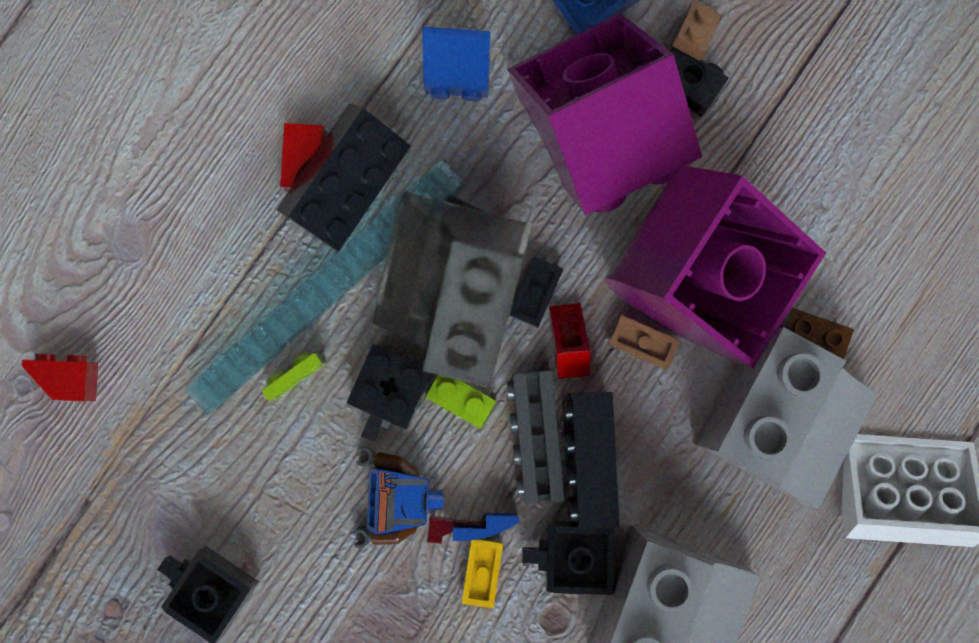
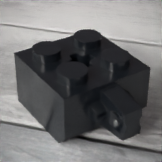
(371, 395)
(562, 573)
(190, 586)

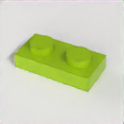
(281, 383)
(461, 400)

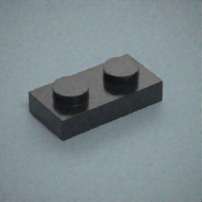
(536, 292)

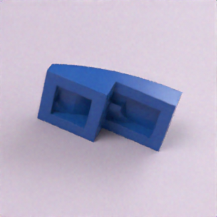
(494, 524)

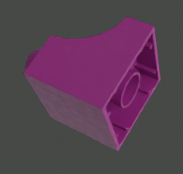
(608, 112)

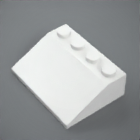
(911, 491)

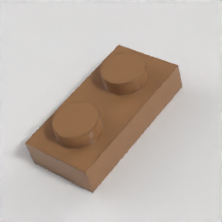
(696, 30)
(643, 342)

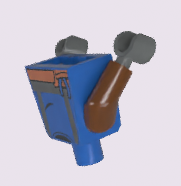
(395, 499)

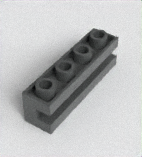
(537, 437)

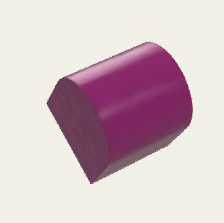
(716, 264)

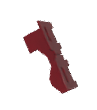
(442, 526)

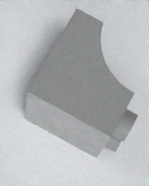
(789, 417)
(673, 594)

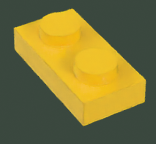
(482, 573)

